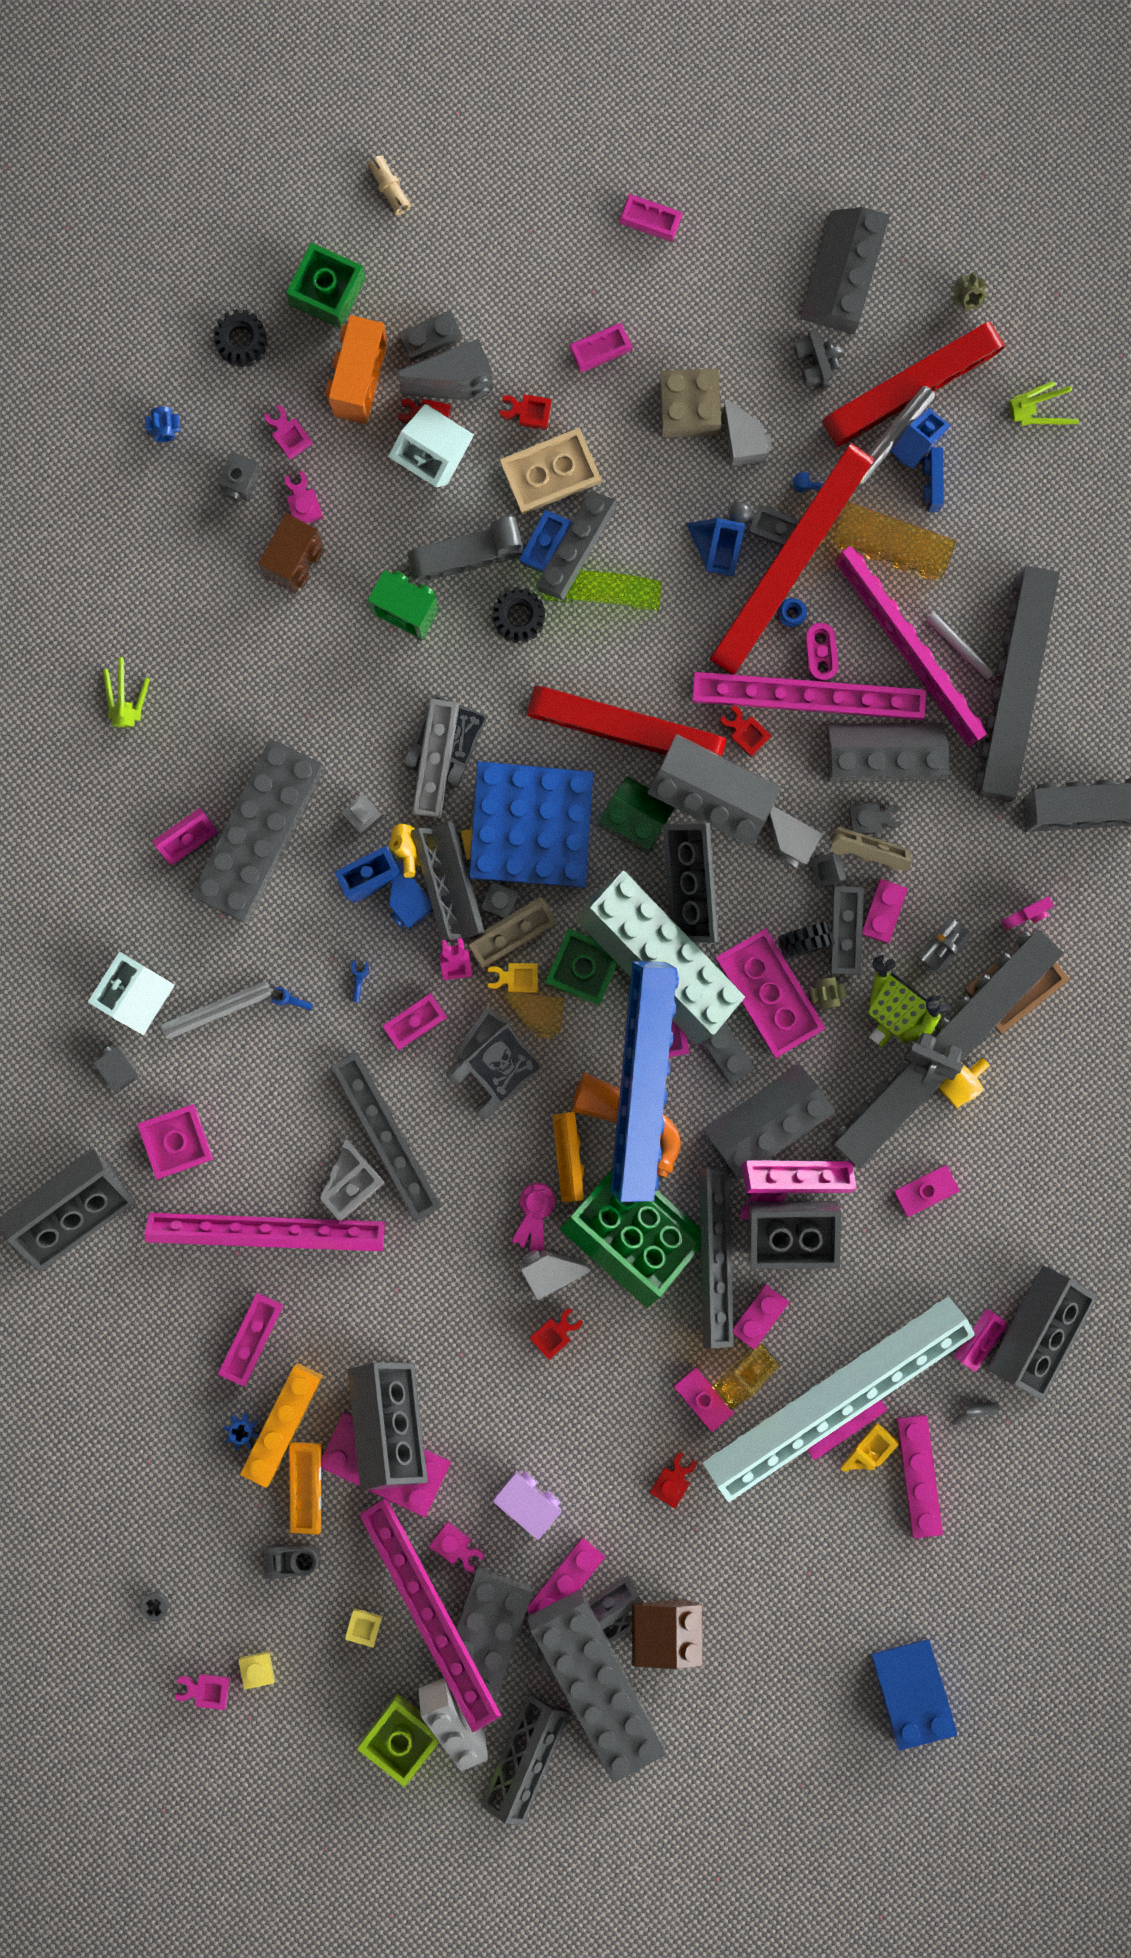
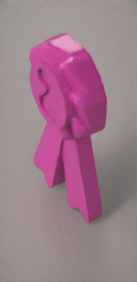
(536, 1202)

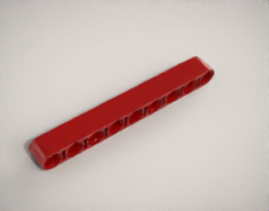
(792, 559)

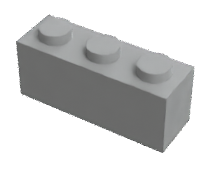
(450, 1727)

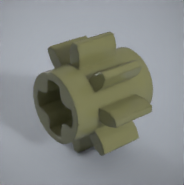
(969, 291)
(827, 993)

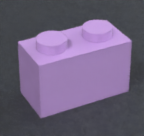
(527, 1503)

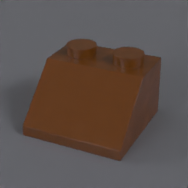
(667, 1634)

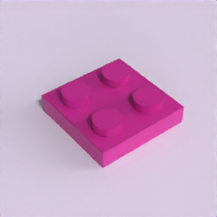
(175, 1141)

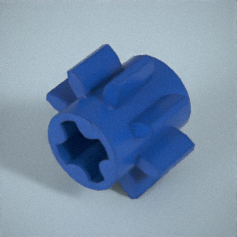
(162, 424)
(234, 1435)

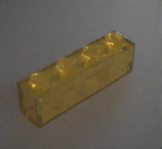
(894, 541)

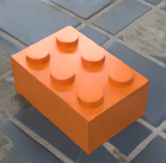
(357, 369)

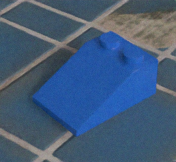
(913, 1695)

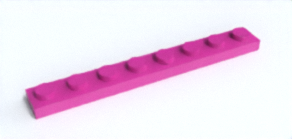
(913, 651)
(809, 696)
(265, 1232)
(430, 1615)

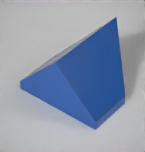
(718, 543)

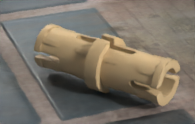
(389, 185)

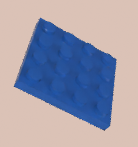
(530, 825)

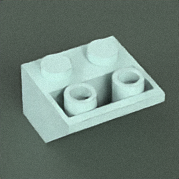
(431, 446)
(131, 993)

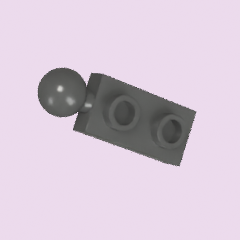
(765, 522)

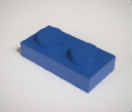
(934, 490)
(544, 541)

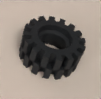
(240, 321)
(512, 631)
(806, 940)

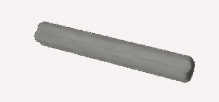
(898, 427)
(216, 1010)

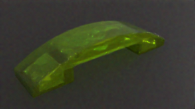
(614, 589)

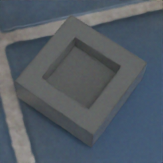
(828, 870)
(500, 900)

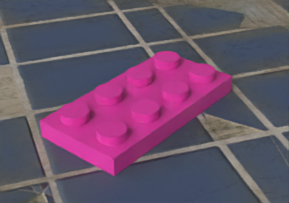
(771, 993)
(341, 1460)

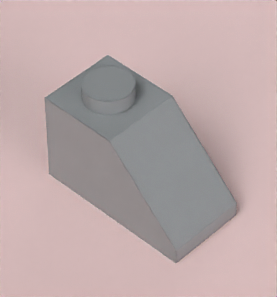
(745, 436)
(792, 838)
(550, 1271)

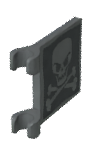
(467, 733)
(499, 1066)

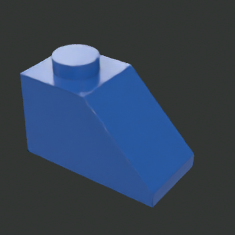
(920, 438)
(367, 874)
(408, 901)

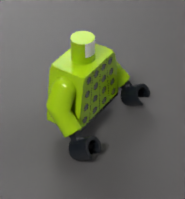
(899, 1007)

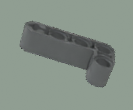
(467, 552)

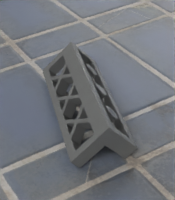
(451, 882)
(609, 1609)
(529, 1764)

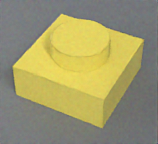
(363, 1627)
(256, 1670)

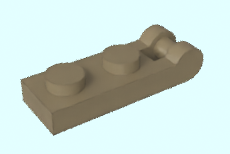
(870, 849)

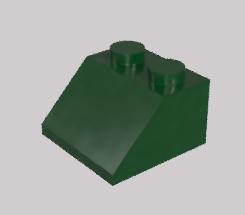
(635, 815)

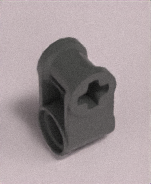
(284, 1562)

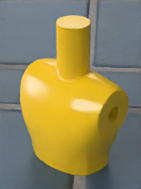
(404, 848)
(965, 1085)

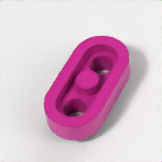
(821, 653)

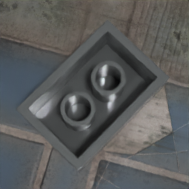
(794, 1235)

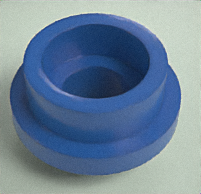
(798, 606)

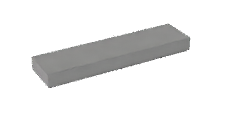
(435, 758)

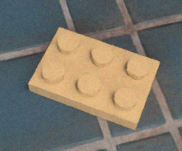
(550, 471)

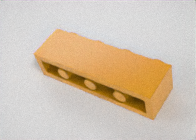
(281, 1425)

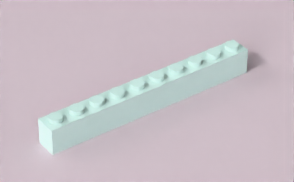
(838, 1398)

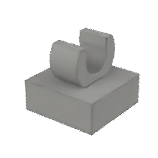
(362, 814)

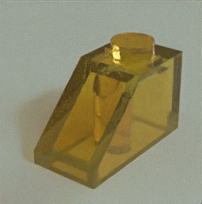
(538, 1013)
(746, 1376)

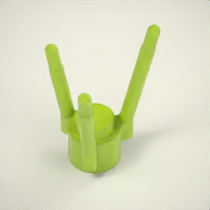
(1024, 406)
(122, 713)

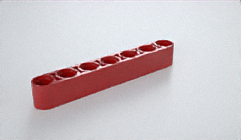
(899, 390)
(614, 722)

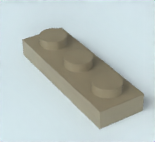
(512, 932)

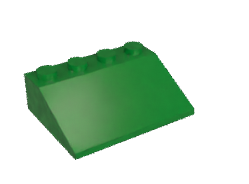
(634, 1242)

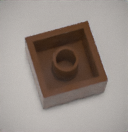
(291, 554)

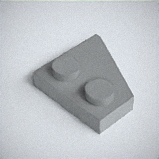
(350, 1182)

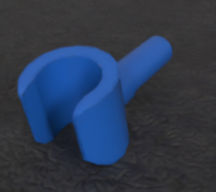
(802, 483)
(358, 980)
(288, 999)

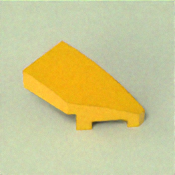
(871, 1450)

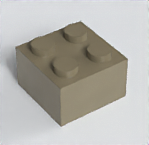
(690, 403)

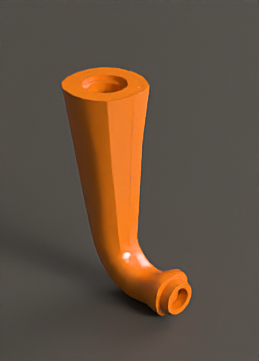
(601, 1100)

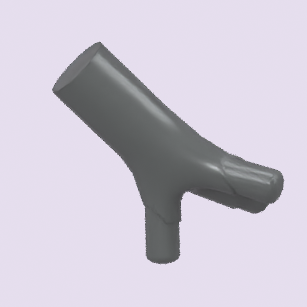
(976, 1409)

